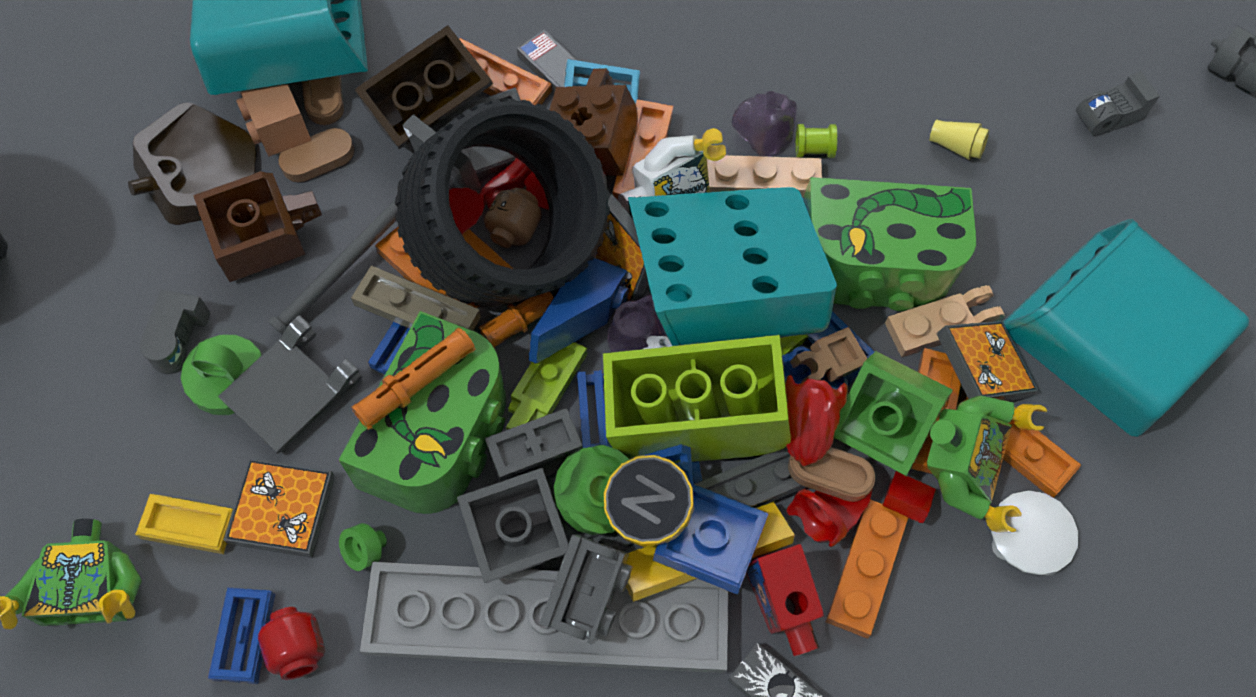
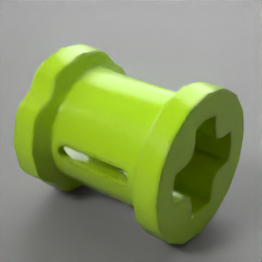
(816, 141)

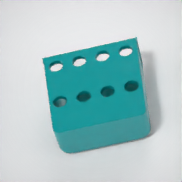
(274, 42)
(734, 264)
(1127, 326)

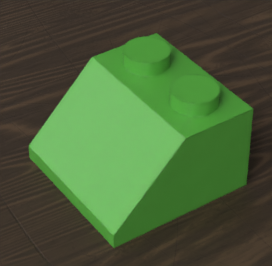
(890, 412)

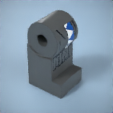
(1118, 105)
(171, 329)

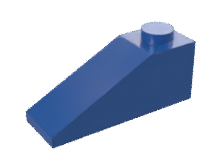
(579, 308)

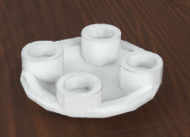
(1043, 534)

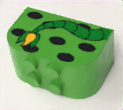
(892, 239)
(437, 443)

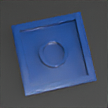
(716, 541)

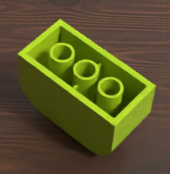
(706, 396)

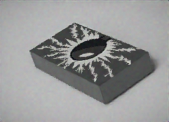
(766, 676)

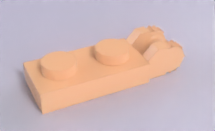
(918, 326)

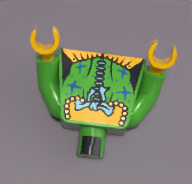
(970, 453)
(75, 583)

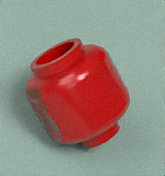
(291, 643)

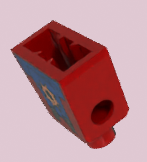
(782, 577)

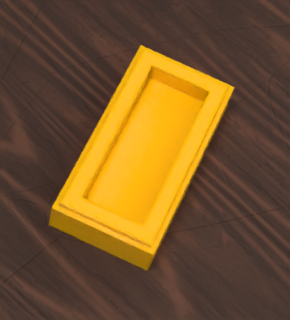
(184, 523)

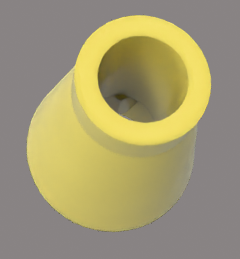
(960, 137)

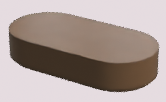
(323, 99)
(322, 154)
(836, 475)

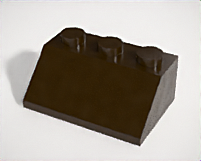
(423, 83)

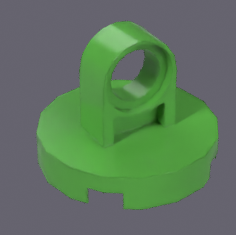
(214, 367)
(582, 485)

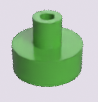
(361, 546)

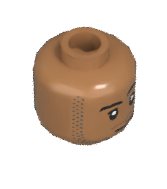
(513, 217)

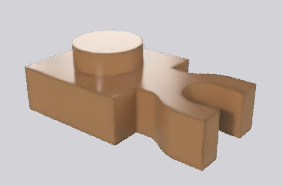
(833, 356)

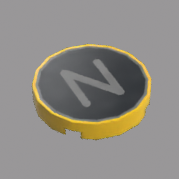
(648, 500)

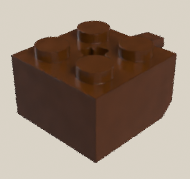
(603, 115)
(254, 223)

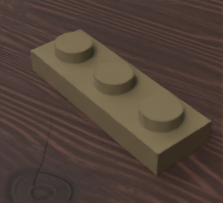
(403, 300)

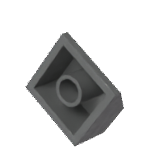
(513, 525)

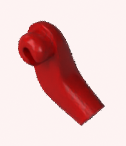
(509, 178)

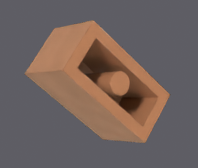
(274, 118)

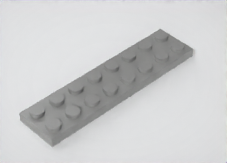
(460, 617)

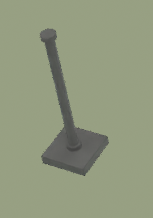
(461, 176)

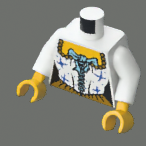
(676, 167)

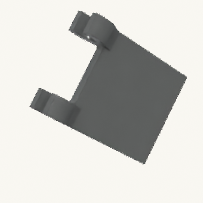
(286, 388)

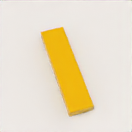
(652, 577)

